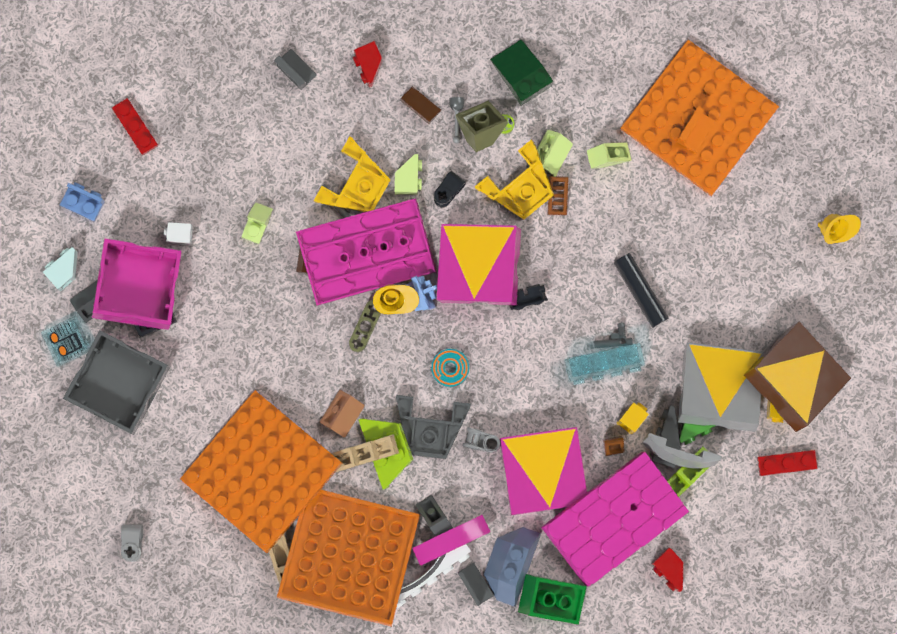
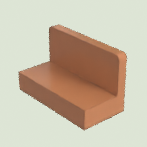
(342, 413)

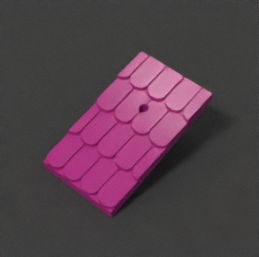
(350, 252)
(615, 519)

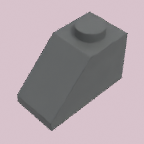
(434, 516)

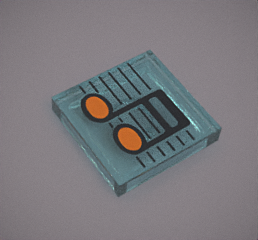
(66, 341)

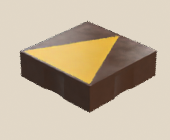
(797, 376)

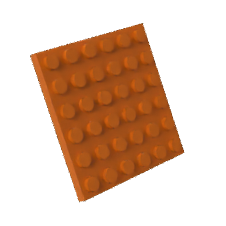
(700, 81)
(261, 471)
(349, 557)

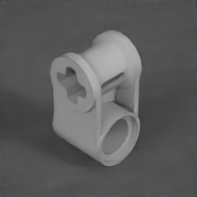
(480, 440)
(131, 537)

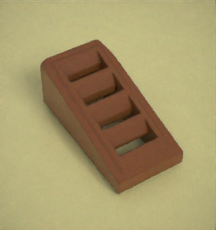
(565, 195)

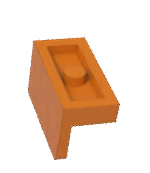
(696, 130)

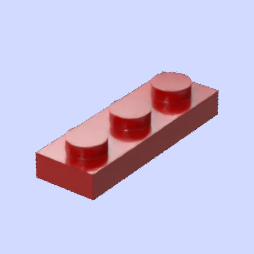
(135, 126)
(787, 463)

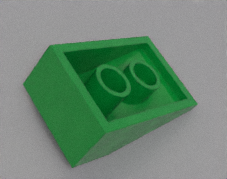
(551, 599)

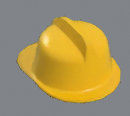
(839, 228)
(395, 299)

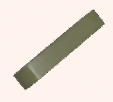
(373, 323)

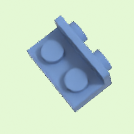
(82, 202)

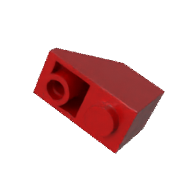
(369, 60)
(671, 568)

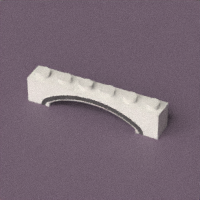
(443, 564)

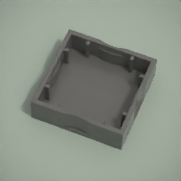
(116, 382)

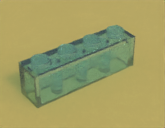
(604, 363)

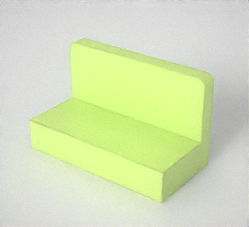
(553, 151)

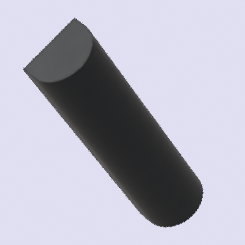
(641, 290)

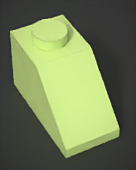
(608, 155)

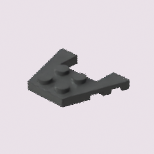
(430, 436)

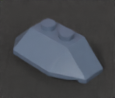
(511, 563)

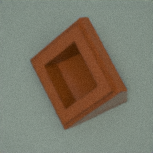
(613, 445)

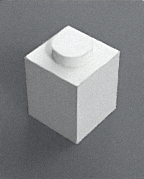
(178, 233)

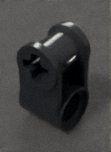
(450, 186)

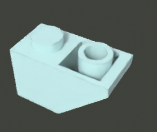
(62, 270)

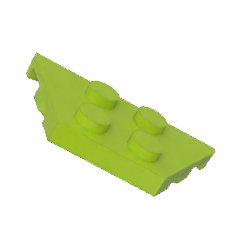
(391, 466)

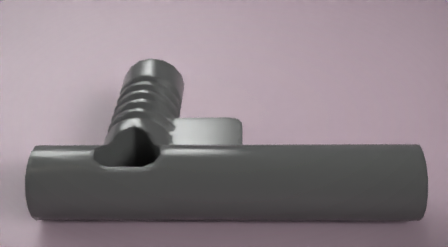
(615, 339)

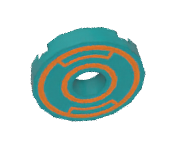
(450, 356)

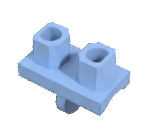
(425, 292)

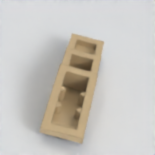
(366, 452)

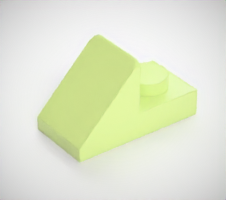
(257, 223)

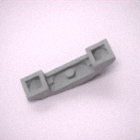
(658, 446)

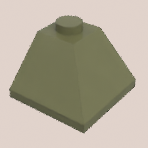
(481, 125)

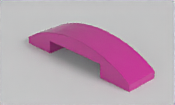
(451, 540)

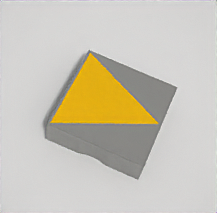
(717, 389)

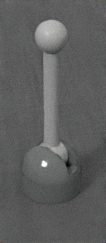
(456, 104)

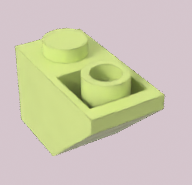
(407, 177)

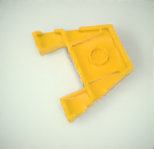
(363, 186)
(526, 191)

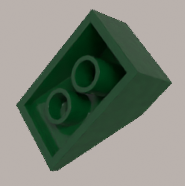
(522, 72)

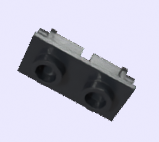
(535, 296)

